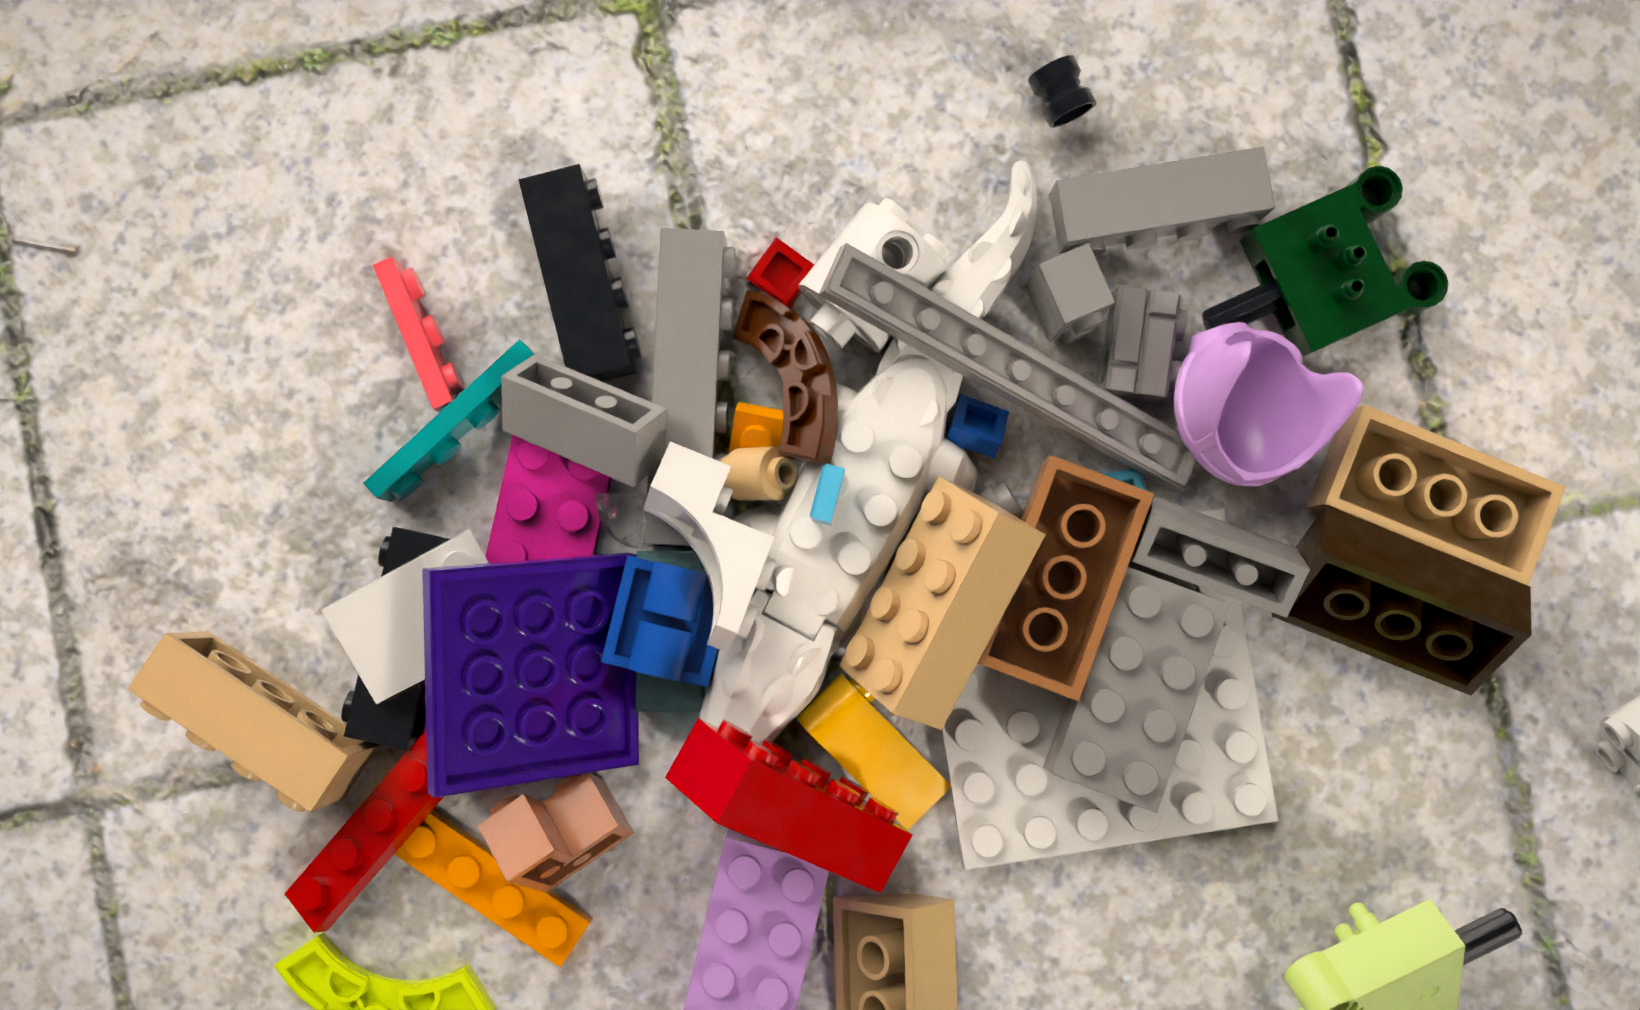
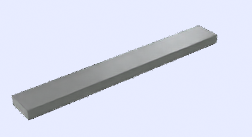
(1006, 367)

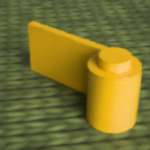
(873, 750)

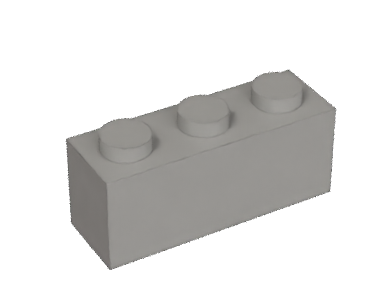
(583, 419)
(1220, 557)

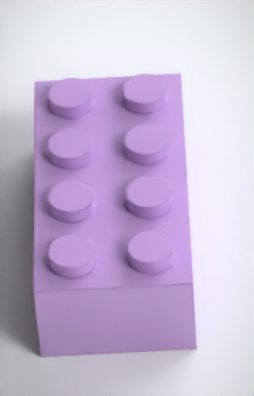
(756, 929)

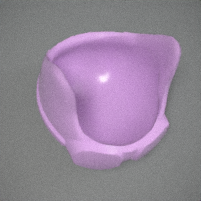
(1253, 405)

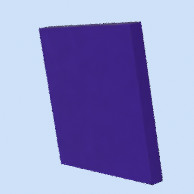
(521, 673)

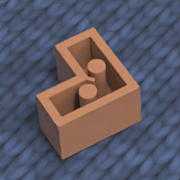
(555, 838)

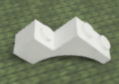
(692, 499)

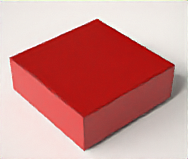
(780, 272)

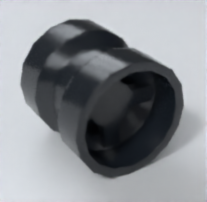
(1059, 86)

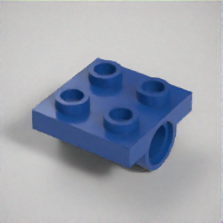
(662, 623)

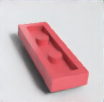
(419, 332)

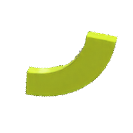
(334, 982)

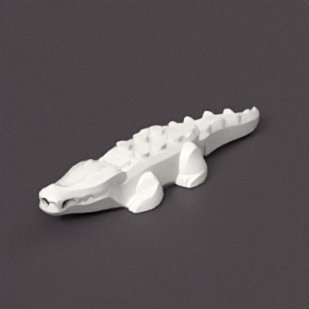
(891, 458)

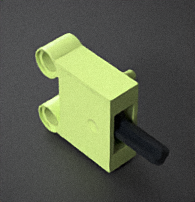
(1397, 963)

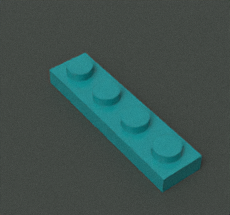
(441, 436)

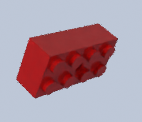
(788, 803)

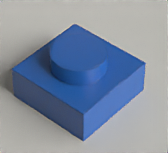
(977, 426)

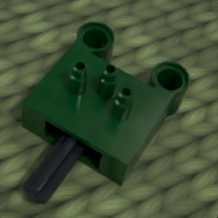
(1326, 270)

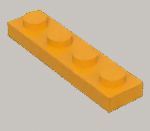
(472, 875)

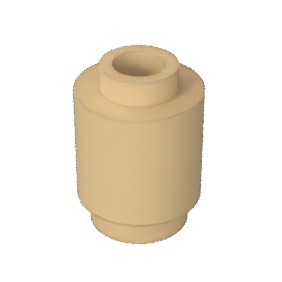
(759, 473)

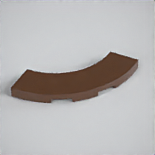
(805, 370)

